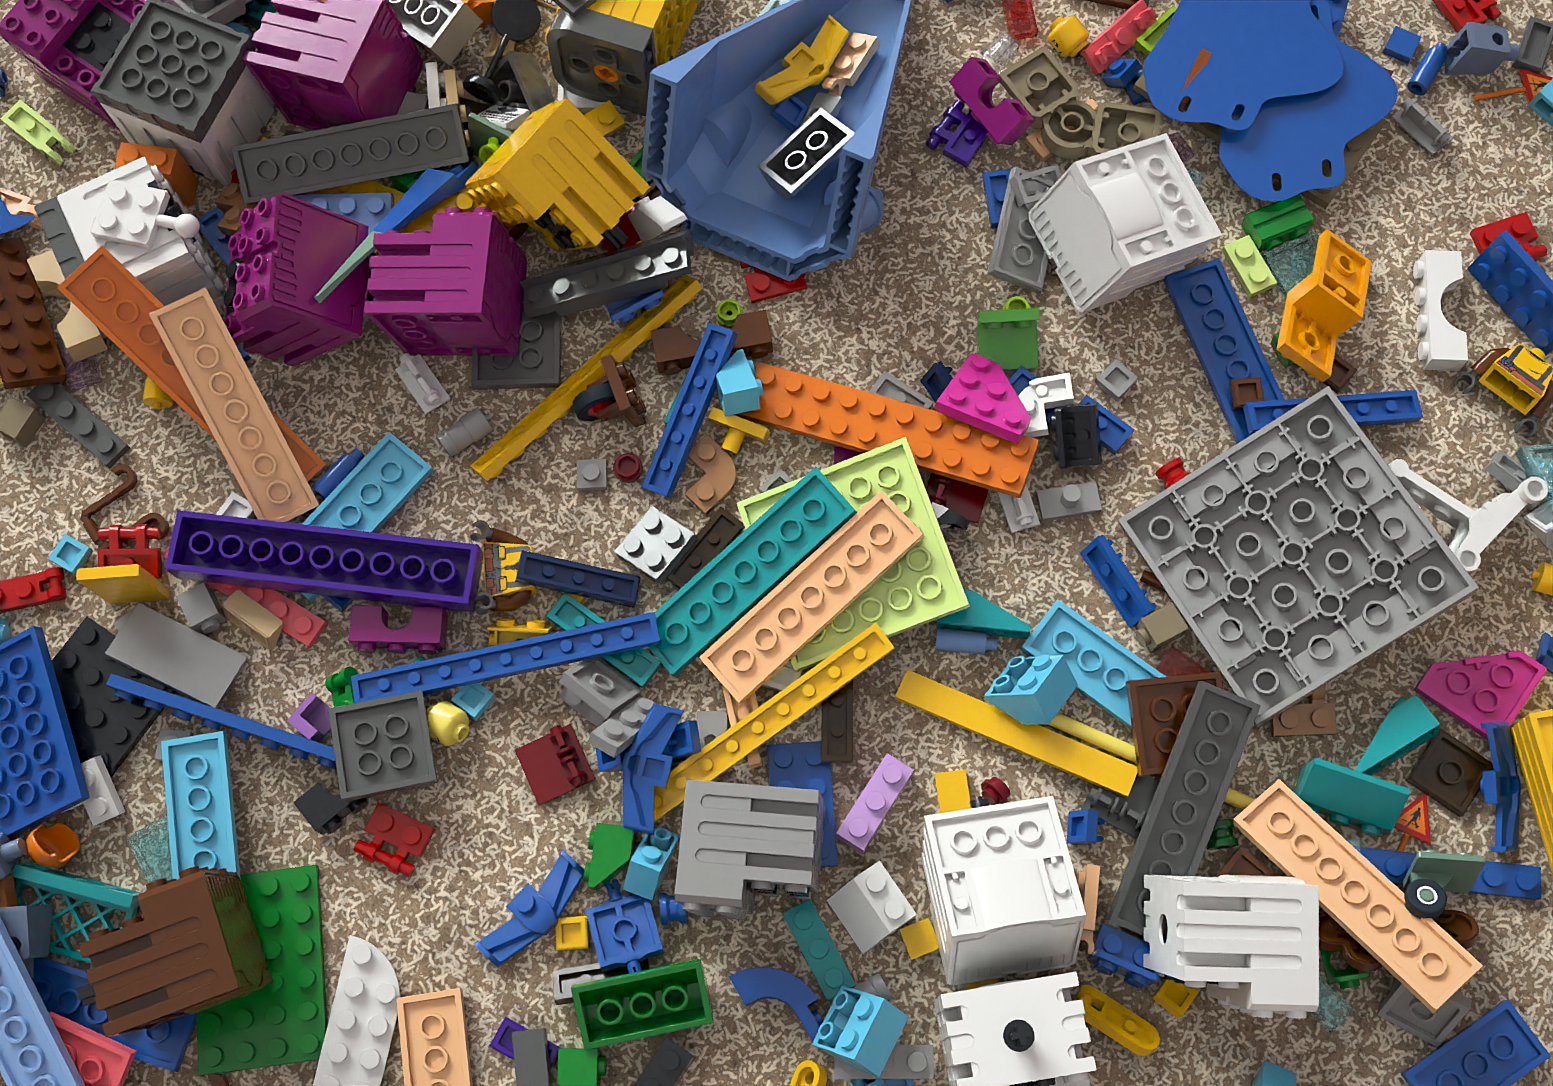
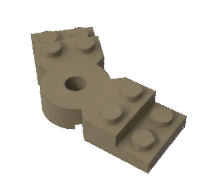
(1051, 100)

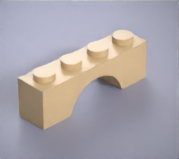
(77, 331)

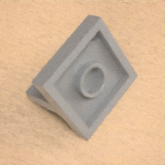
(597, 690)
(1413, 1016)

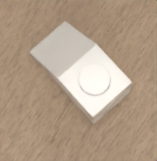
(655, 217)

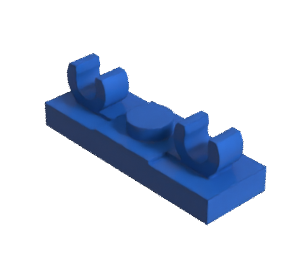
(1117, 580)

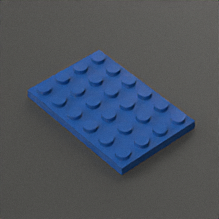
(37, 746)

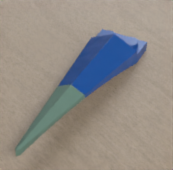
(425, 193)

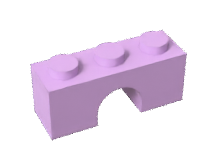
(874, 803)

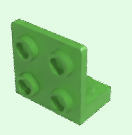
(1009, 337)

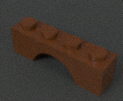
(676, 350)

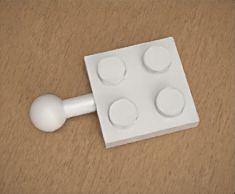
(134, 213)

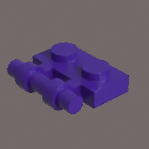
(966, 139)

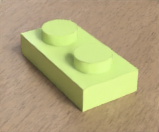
(1249, 266)

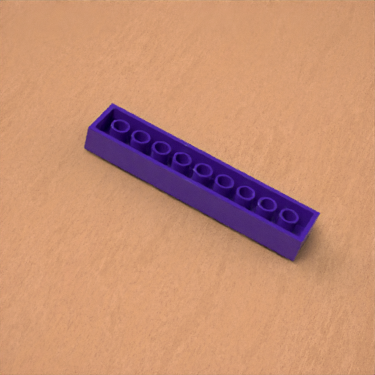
(325, 561)

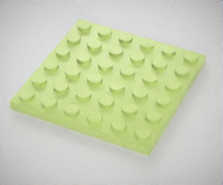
(917, 586)

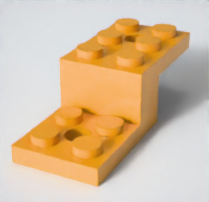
(1324, 306)

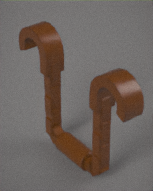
(90, 525)

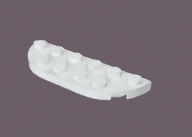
(360, 1019)

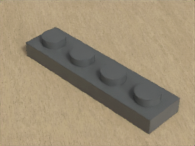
(79, 422)

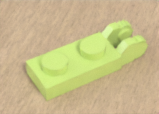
(36, 131)

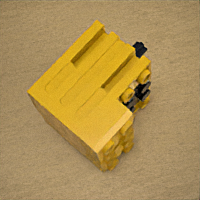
(559, 180)

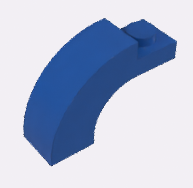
(683, 743)
(777, 984)

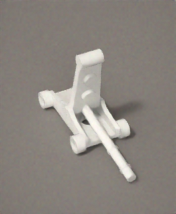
(1471, 529)

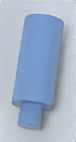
(964, 641)

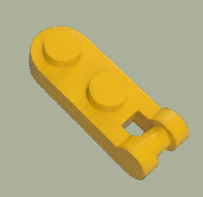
(1118, 1022)

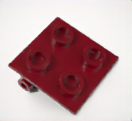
(957, 496)
(555, 764)

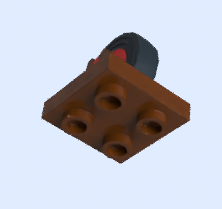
(611, 396)

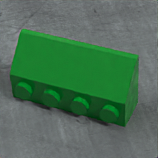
(642, 1004)

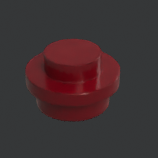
(627, 467)
(995, 791)

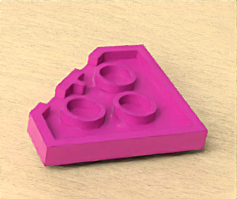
(985, 400)
(1482, 687)

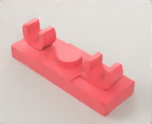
(1118, 36)

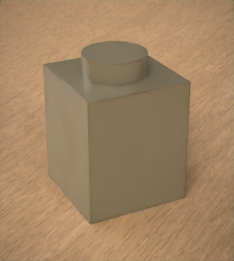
(20, 420)
(1160, 627)

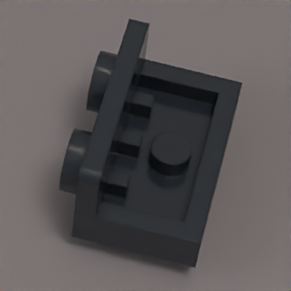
(1077, 435)

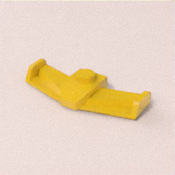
(804, 64)

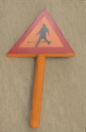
(1531, 82)
(1414, 822)

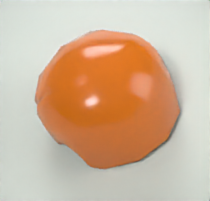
(52, 845)

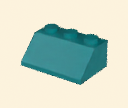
(1351, 797)

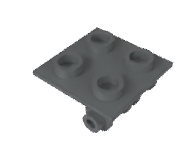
(1120, 812)

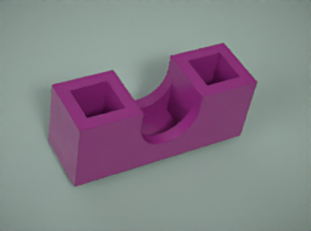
(975, 86)
(424, 632)

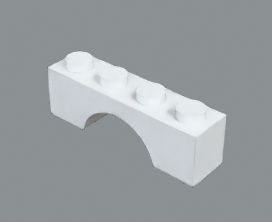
(1442, 344)

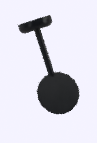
(515, 22)

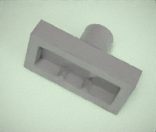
(1026, 182)
(1068, 501)

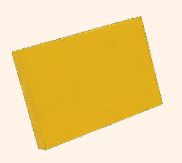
(123, 584)

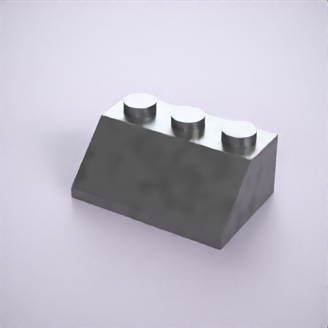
(521, 83)
(805, 154)

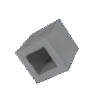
(201, 608)

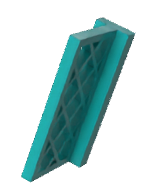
(72, 887)

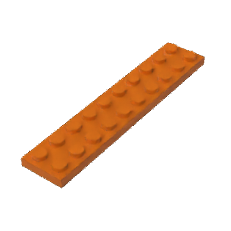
(121, 310)
(869, 421)

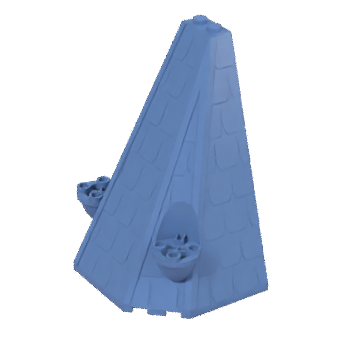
(714, 131)

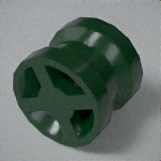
(1222, 835)

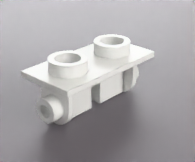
(421, 382)
(1019, 511)

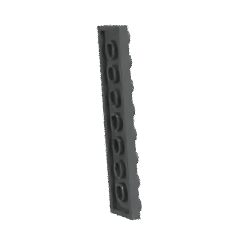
(351, 153)
(1186, 797)

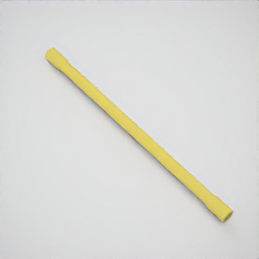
(1126, 750)

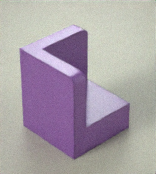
(312, 718)

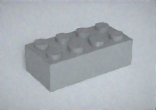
(437, 25)

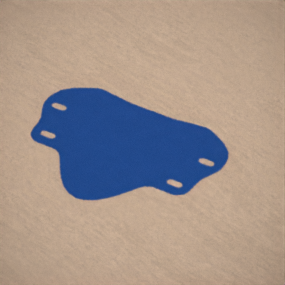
(1256, 56)
(1303, 130)

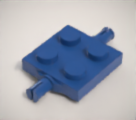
(623, 930)

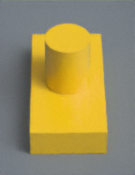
(737, 430)

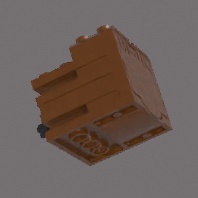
(178, 959)

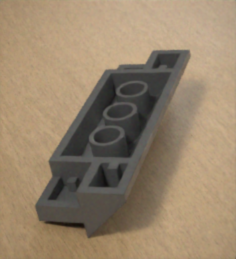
(608, 276)

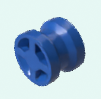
(671, 910)

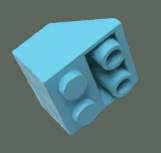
(1033, 688)
(860, 1030)

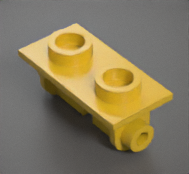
(508, 631)

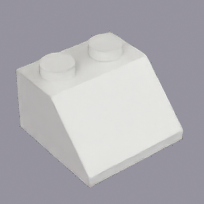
(871, 907)

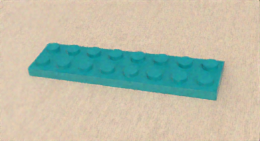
(749, 569)

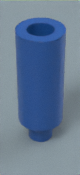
(1427, 69)
(337, 473)

